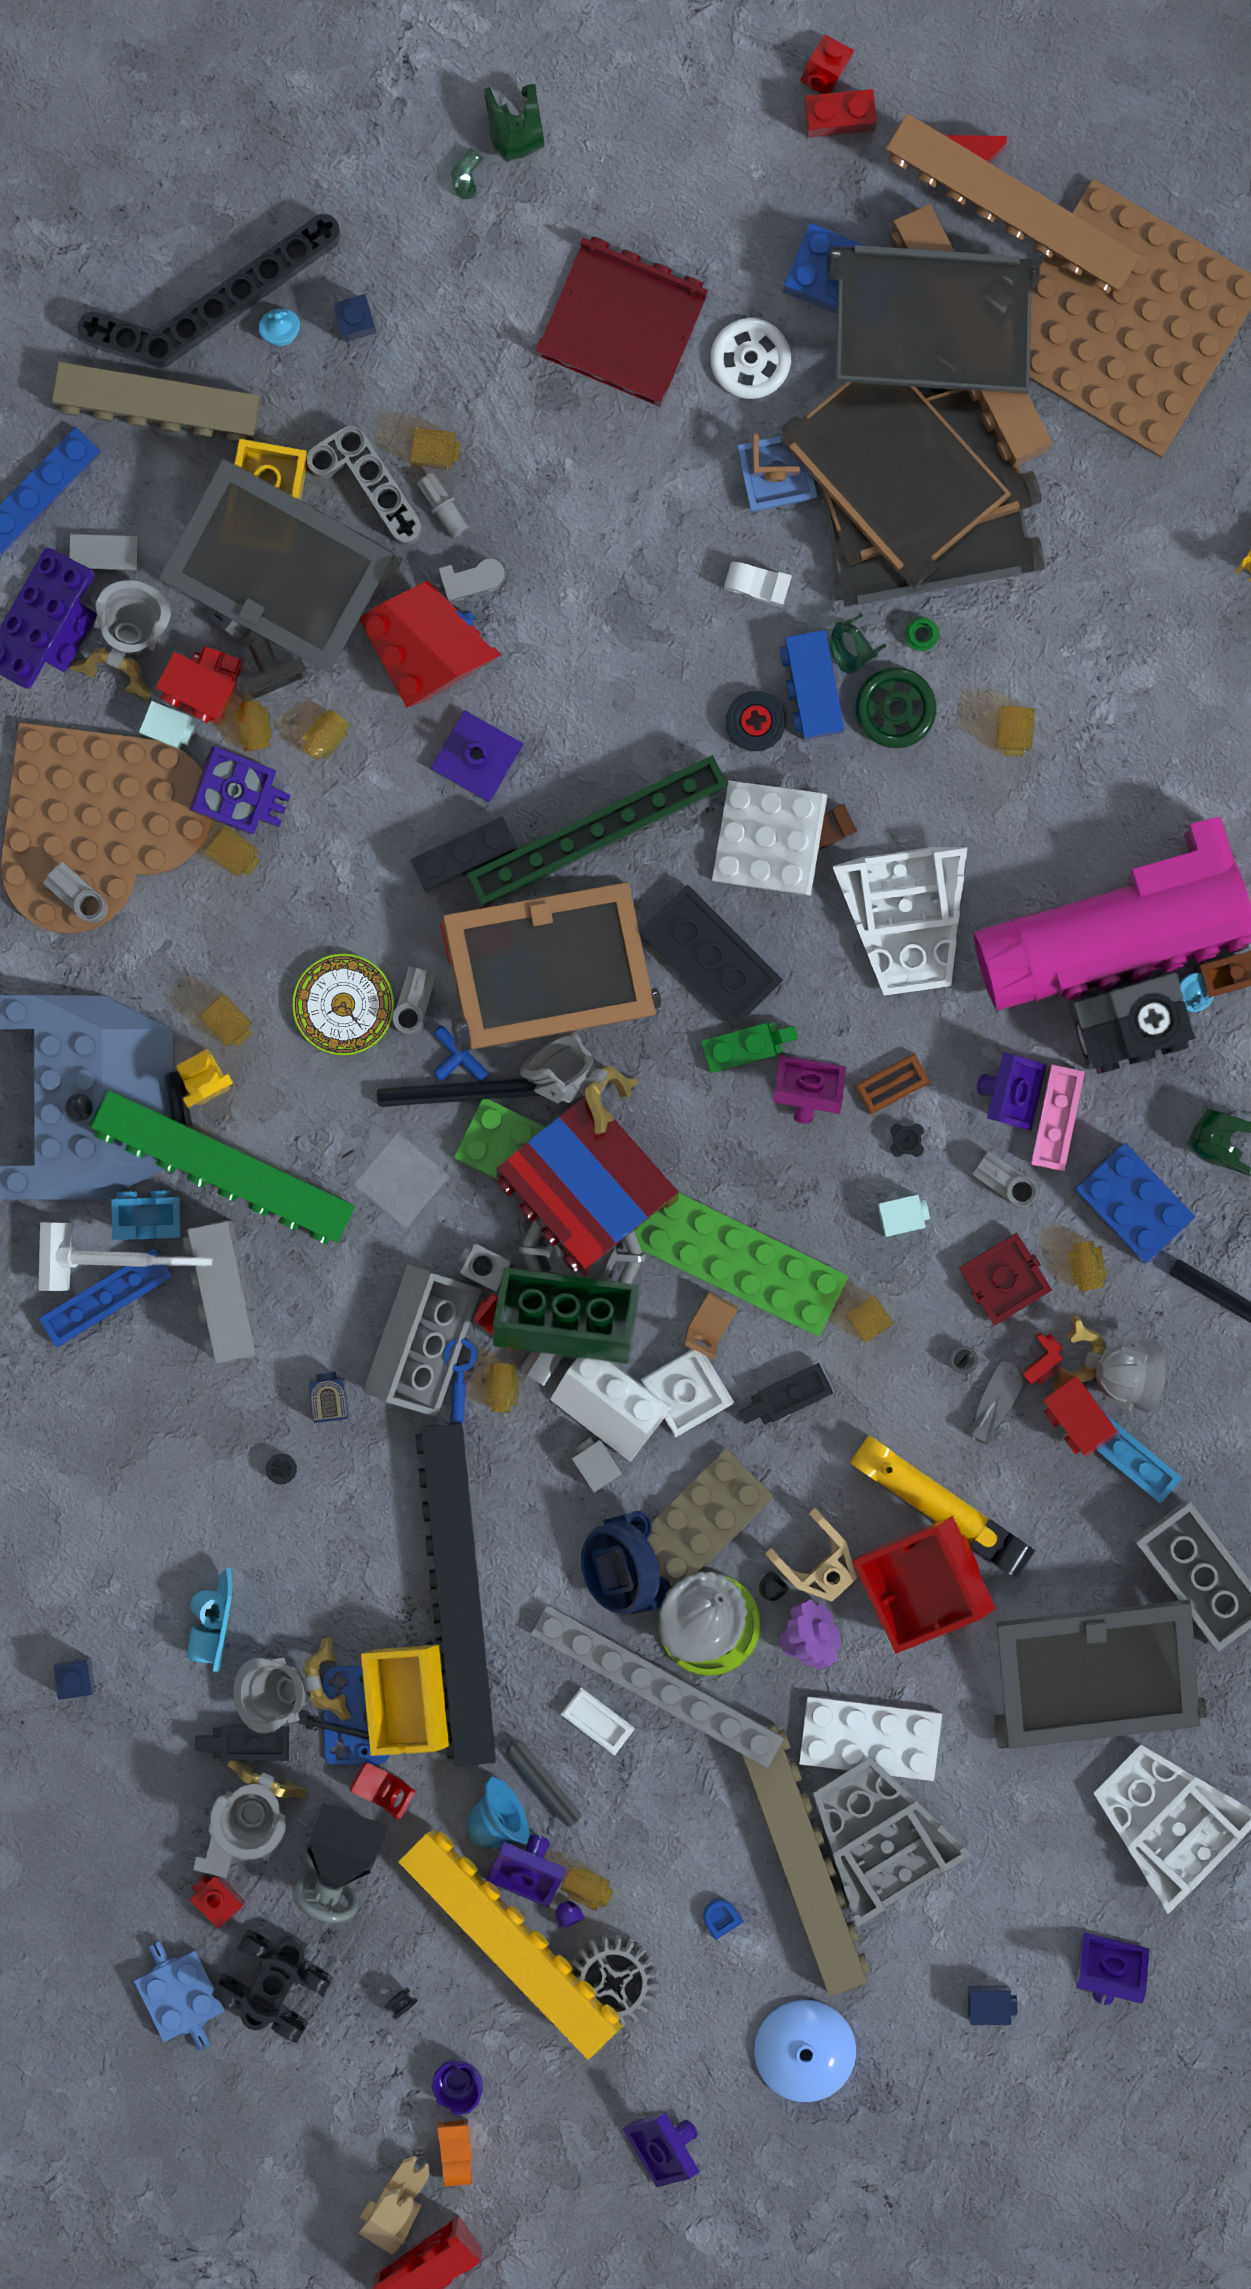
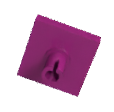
(809, 1086)

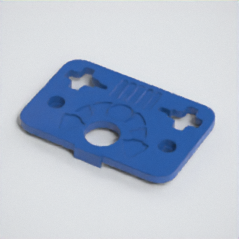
(356, 1705)

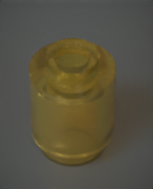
(253, 726)
(325, 735)
(1087, 1266)
(501, 1387)
(587, 1887)

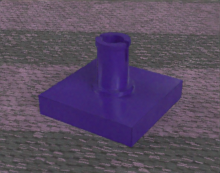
(477, 756)
(1014, 1090)
(527, 1871)
(1112, 1969)
(663, 2148)

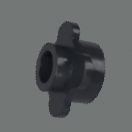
(913, 1147)

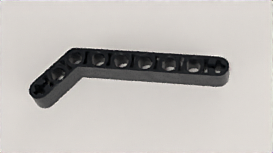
(221, 294)

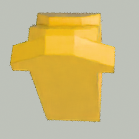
(202, 1078)

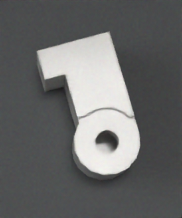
(757, 583)

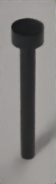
(311, 1722)

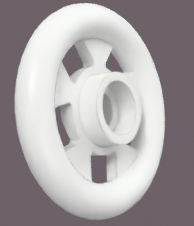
(726, 343)

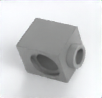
(491, 1280)
(596, 1463)

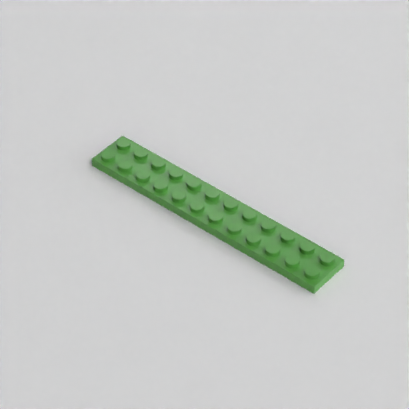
(690, 1235)

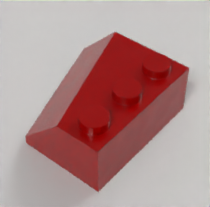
(424, 643)
(433, 2260)

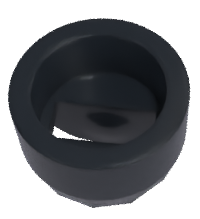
(85, 1102)
(772, 1587)

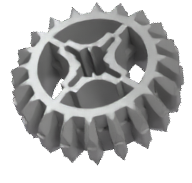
(627, 1972)

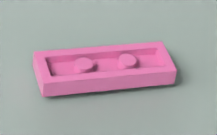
(1057, 1117)

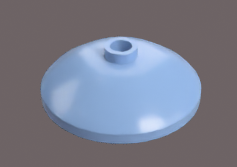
(799, 2027)

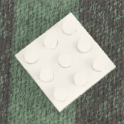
(769, 838)

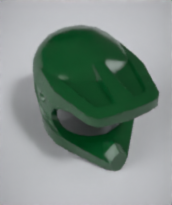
(515, 134)
(1212, 1140)

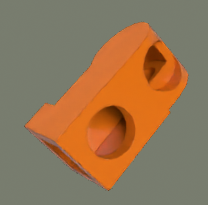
(455, 2152)

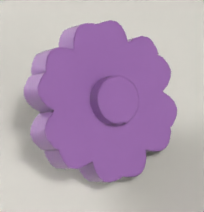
(811, 1635)

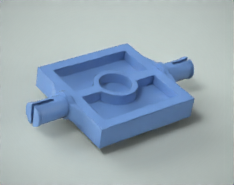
(179, 1995)

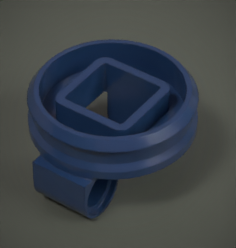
(629, 1536)

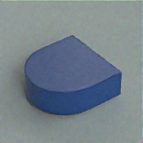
(721, 1917)

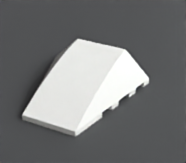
(907, 914)
(1171, 1822)

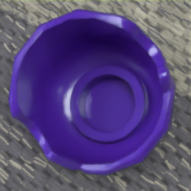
(457, 2086)

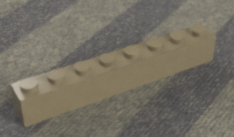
(808, 1871)

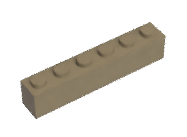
(157, 402)

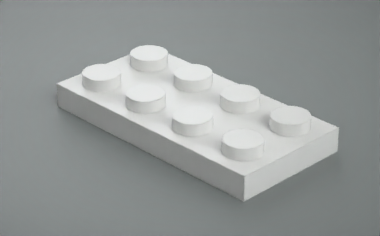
(848, 1732)

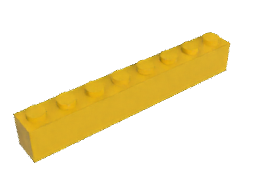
(511, 1943)

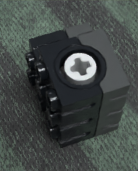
(1132, 1023)

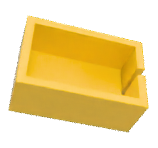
(404, 1700)

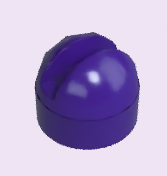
(568, 1914)

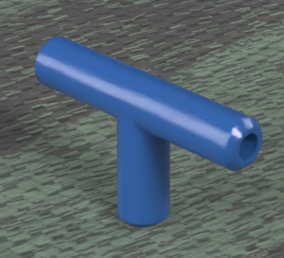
(456, 1058)

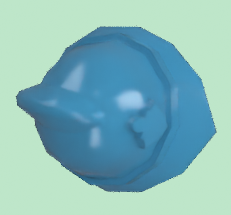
(497, 1817)

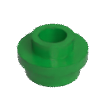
(929, 626)

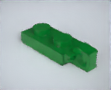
(746, 1046)

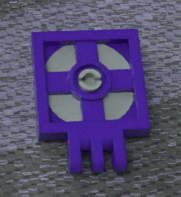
(237, 792)

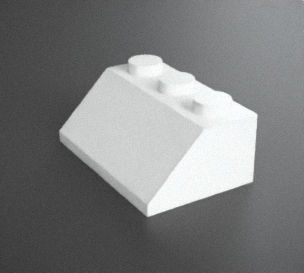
(610, 1404)

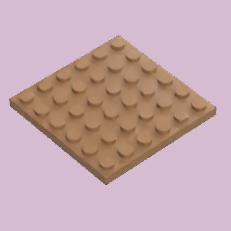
(1153, 345)

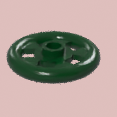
(919, 724)

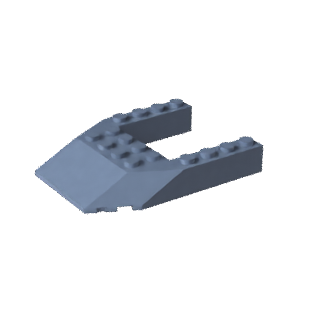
(84, 1049)

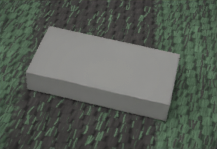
(105, 551)

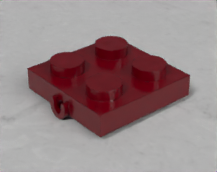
(1005, 1279)

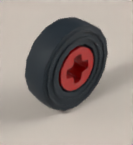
(746, 736)

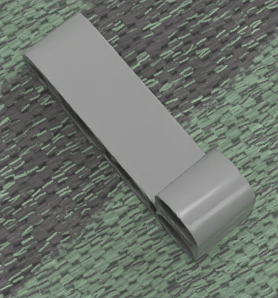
(372, 488)

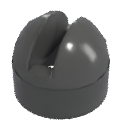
(958, 1357)

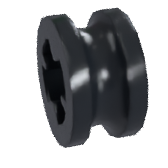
(283, 1458)
(401, 2003)

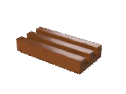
(917, 1070)

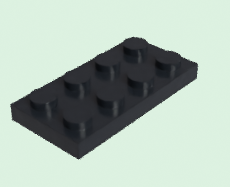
(711, 956)

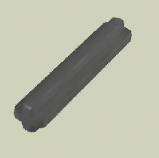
(543, 1783)

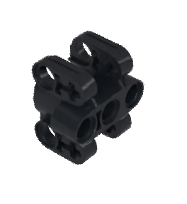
(235, 1993)

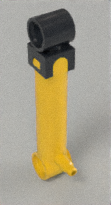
(939, 1503)

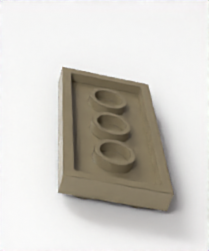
(706, 1517)

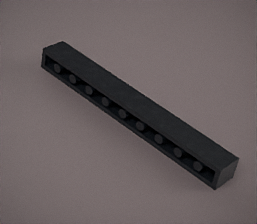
(458, 1593)

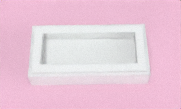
(597, 1721)

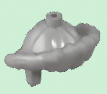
(702, 1617)

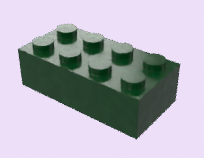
(565, 1315)

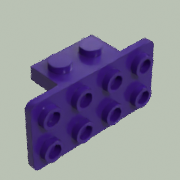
(46, 619)

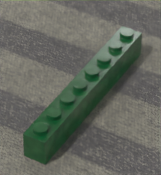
(598, 830)

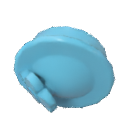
(279, 327)
(1195, 992)

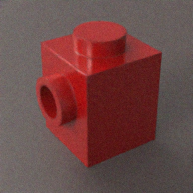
(216, 1899)

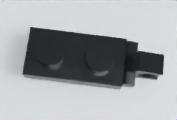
(788, 1395)
(244, 1744)

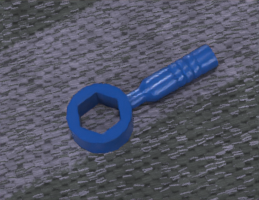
(459, 1384)

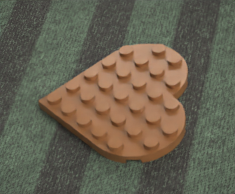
(104, 810)

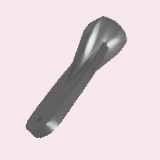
(995, 1401)

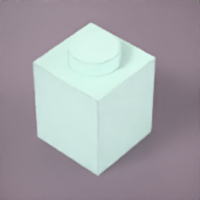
(167, 726)
(903, 1215)

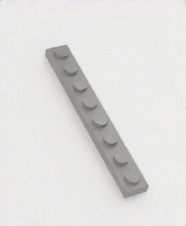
(658, 1686)

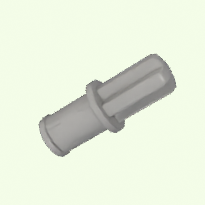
(442, 505)

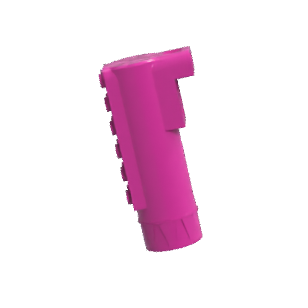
(1161, 920)

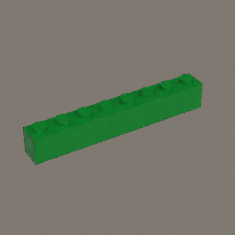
(222, 1166)

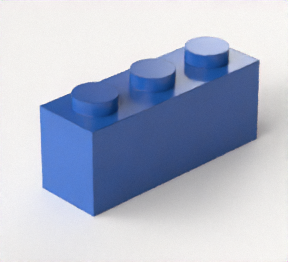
(812, 685)

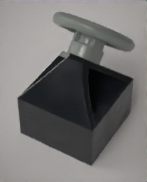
(341, 1851)

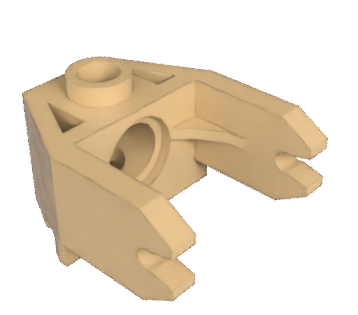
(816, 1580)
(395, 2210)

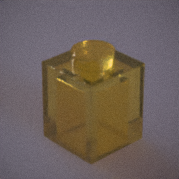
(435, 449)
(1015, 730)
(234, 852)
(227, 1021)
(869, 1318)

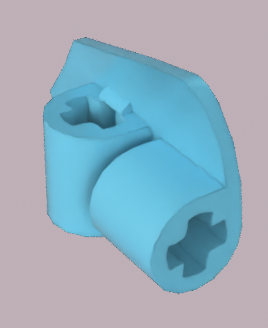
(208, 1639)

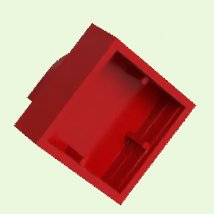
(924, 1584)

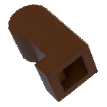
(836, 826)

